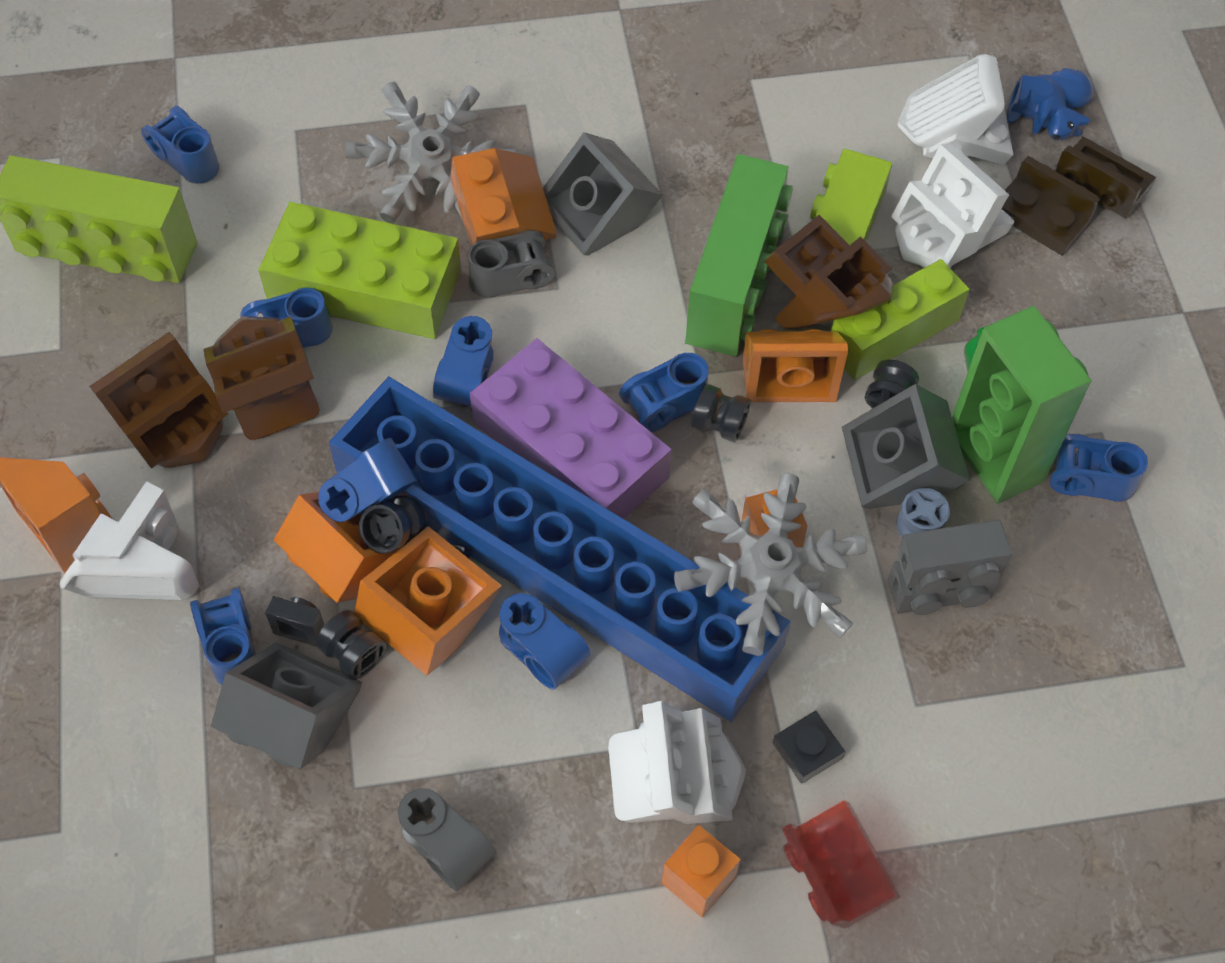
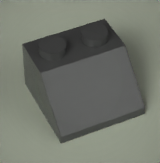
(598, 194)
(904, 448)
(284, 704)

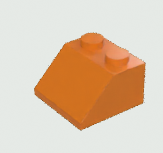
(500, 195)
(793, 365)
(52, 503)
(327, 548)
(425, 599)

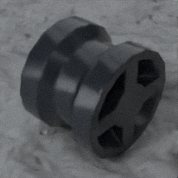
(890, 379)

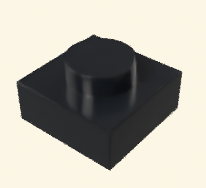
(295, 619)
(808, 747)

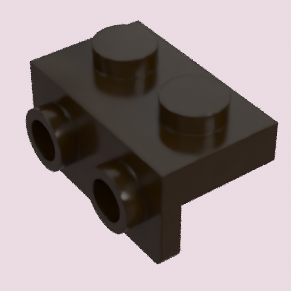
(1105, 174)

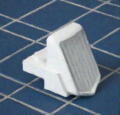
(961, 110)
(950, 211)
(132, 555)
(675, 768)

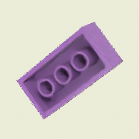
(570, 429)

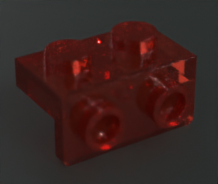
(840, 866)

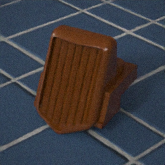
(828, 276)
(262, 375)
(163, 405)

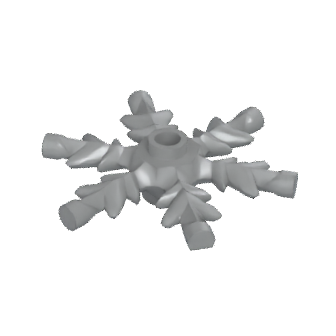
(426, 152)
(771, 563)

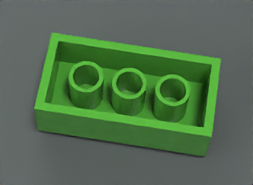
(732, 265)
(1018, 403)

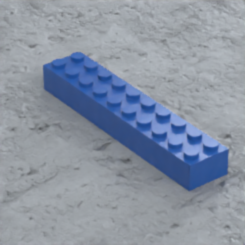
(565, 549)

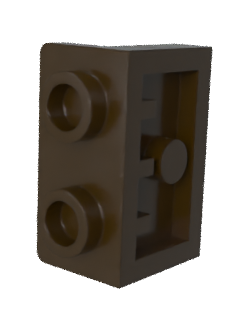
(1049, 206)

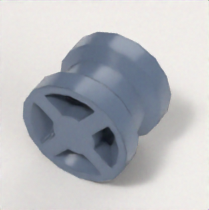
(923, 505)

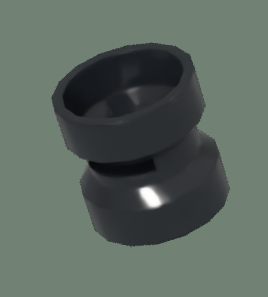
(721, 413)
(392, 523)
(351, 644)

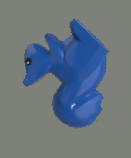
(1051, 101)

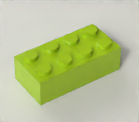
(96, 219)
(364, 268)

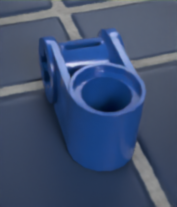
(183, 146)
(306, 309)
(464, 361)
(660, 395)
(1095, 468)
(369, 480)
(224, 630)
(545, 646)

